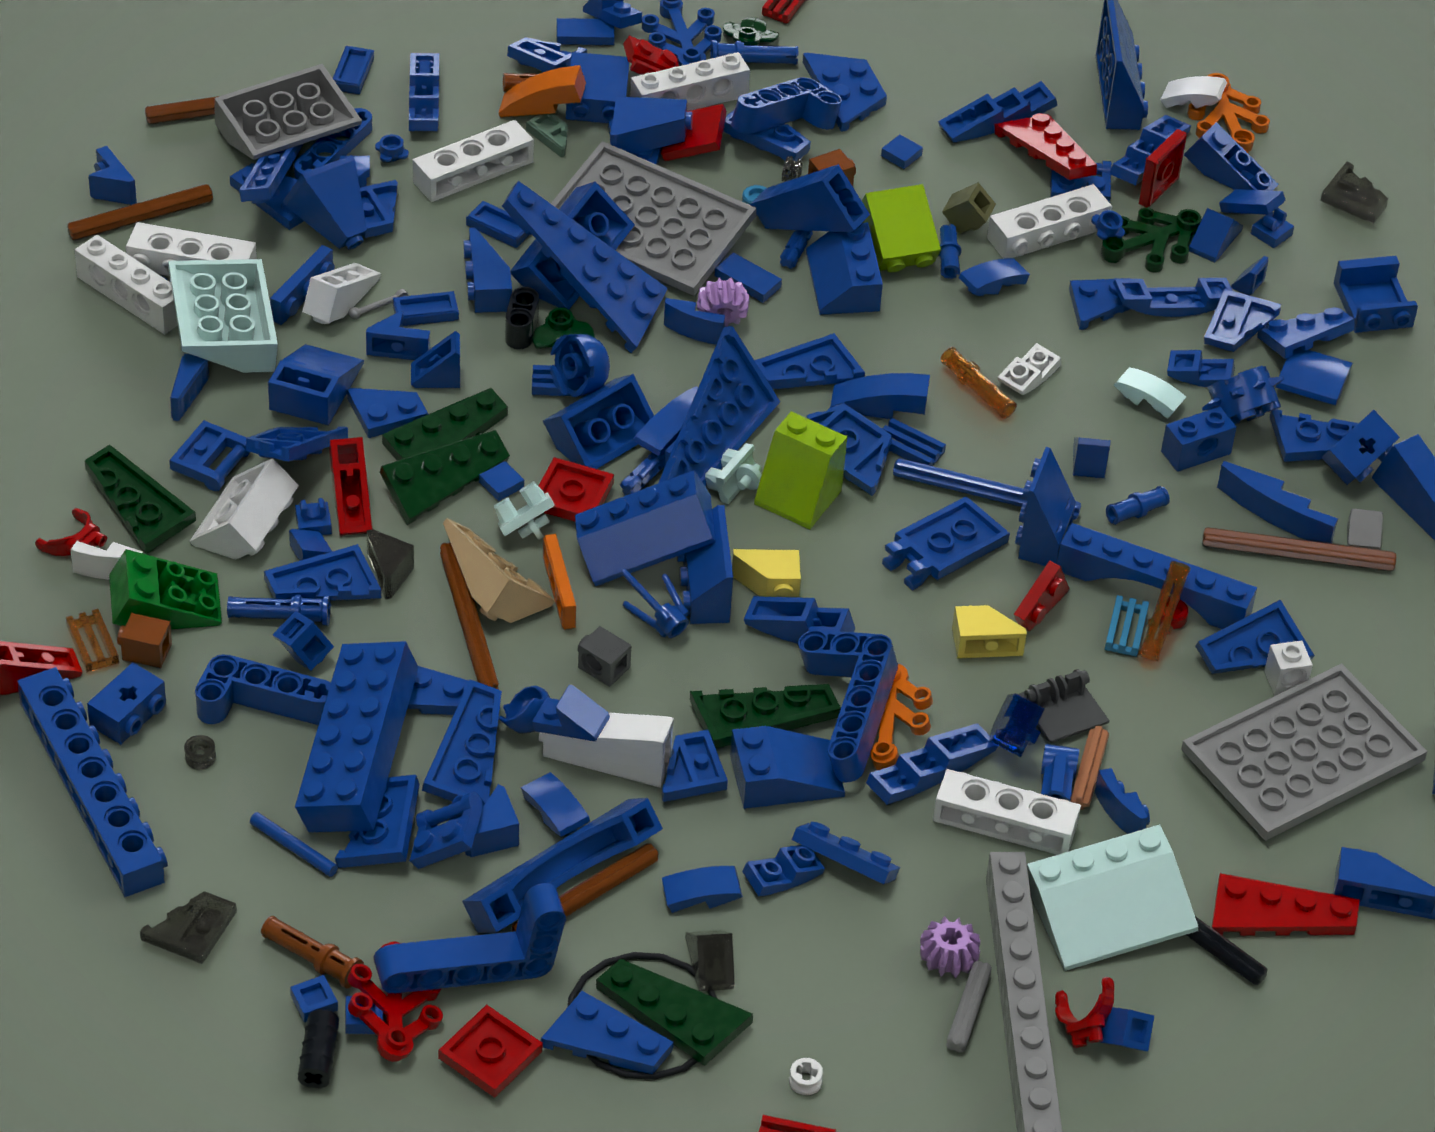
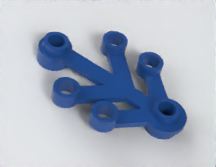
(687, 53)

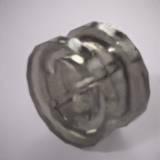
(792, 168)
(200, 761)

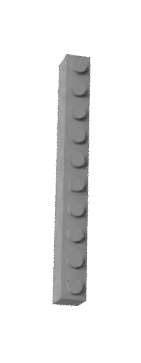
(1022, 994)

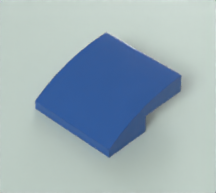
(1314, 375)

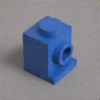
(303, 640)

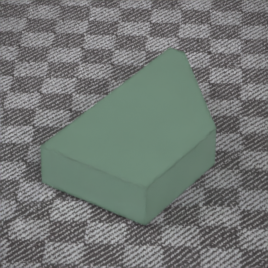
(550, 131)

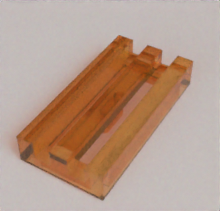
(86, 622)

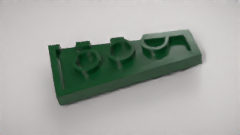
(446, 426)
(432, 476)
(138, 499)
(778, 709)
(680, 1013)

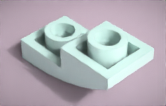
(1142, 385)

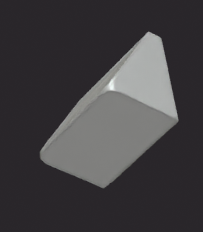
(1364, 528)

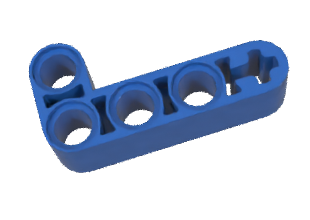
(786, 103)
(259, 687)

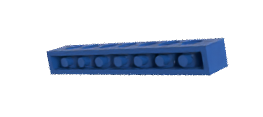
(92, 782)

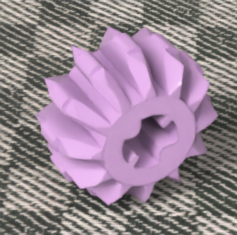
(725, 299)
(949, 947)

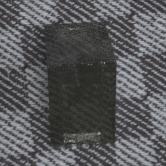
(390, 560)
(712, 959)

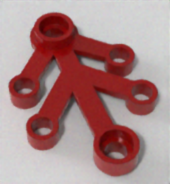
(393, 1040)

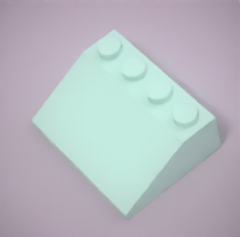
(225, 312)
(1111, 897)

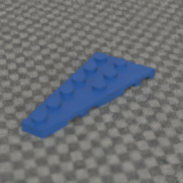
(593, 268)
(724, 411)

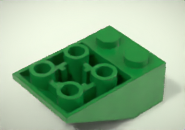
(163, 591)

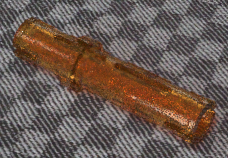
(969, 374)
(1152, 647)

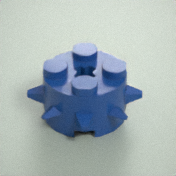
(1245, 395)

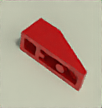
(350, 485)
(24, 660)

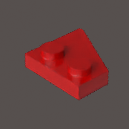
(1042, 597)

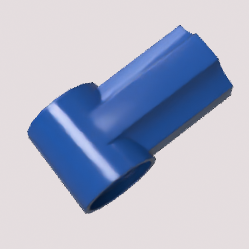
(1058, 771)

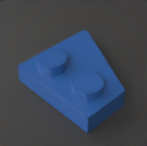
(540, 54)
(384, 409)

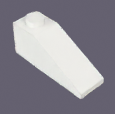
(337, 291)

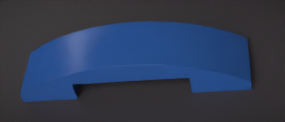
(1171, 300)

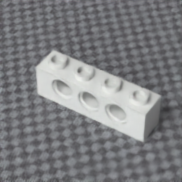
(700, 82)
(473, 160)
(1046, 222)
(158, 244)
(127, 282)
(1006, 812)

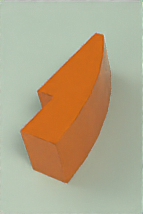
(544, 92)

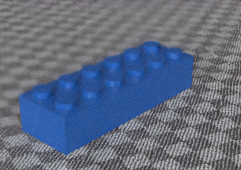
(357, 737)

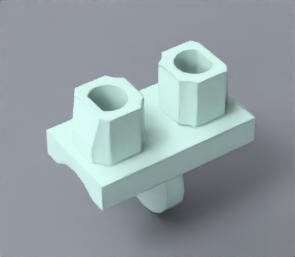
(737, 474)
(512, 519)

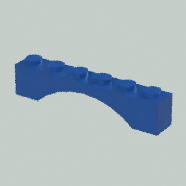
(1099, 556)
(602, 838)

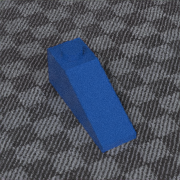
(1382, 884)

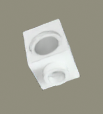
(1287, 666)

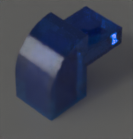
(1016, 724)

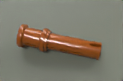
(325, 958)

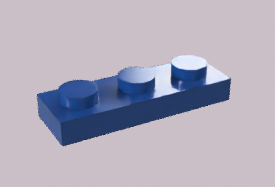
(293, 292)
(846, 852)

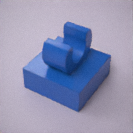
(1273, 228)
(314, 516)

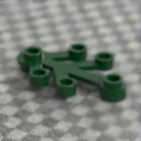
(1184, 224)

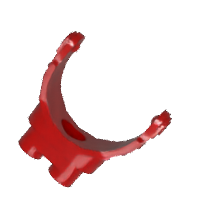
(89, 535)
(1091, 1026)

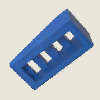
(188, 383)

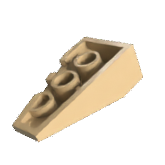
(493, 579)

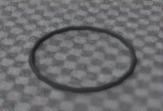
(635, 955)

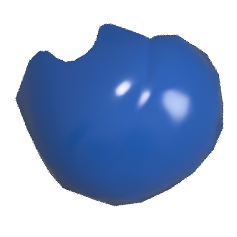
(524, 709)

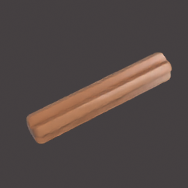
(1089, 767)

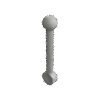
(355, 312)

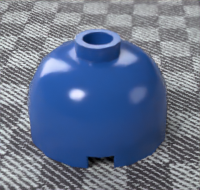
(579, 361)

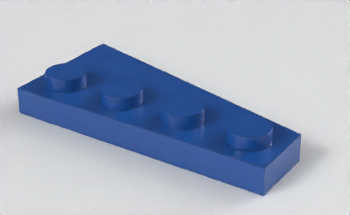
(468, 746)

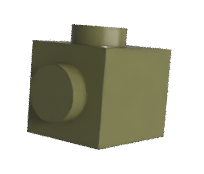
(969, 208)

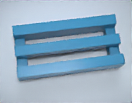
(1131, 607)

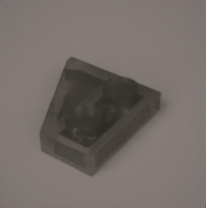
(1354, 195)
(192, 928)

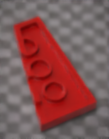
(1048, 142)
(1258, 905)

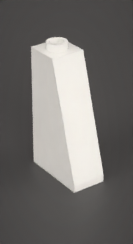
(627, 748)

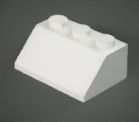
(246, 511)

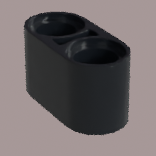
(521, 317)

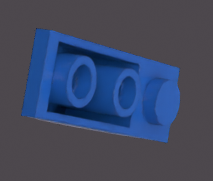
(1227, 162)
(489, 274)

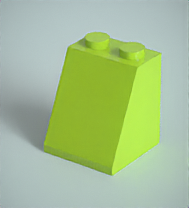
(901, 228)
(802, 470)

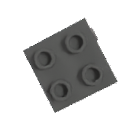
(1067, 706)

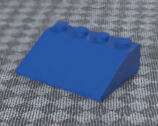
(1119, 71)

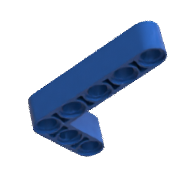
(872, 669)
(479, 958)

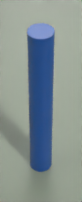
(293, 844)

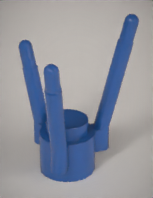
(670, 619)

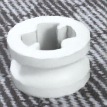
(809, 1066)

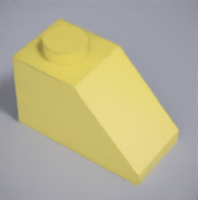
(768, 571)
(986, 633)

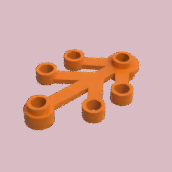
(1230, 113)
(884, 752)

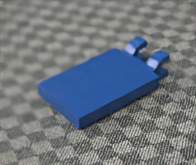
(944, 542)

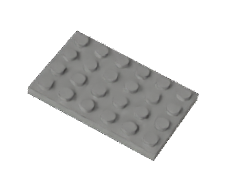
(678, 223)
(1303, 751)

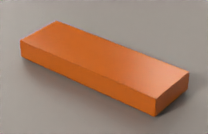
(559, 581)

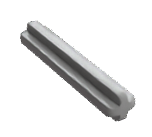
(969, 1006)

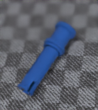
(756, 54)
(269, 608)

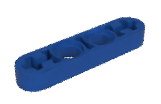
(311, 159)

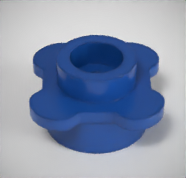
(391, 148)
(1108, 224)

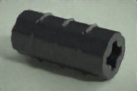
(318, 1049)

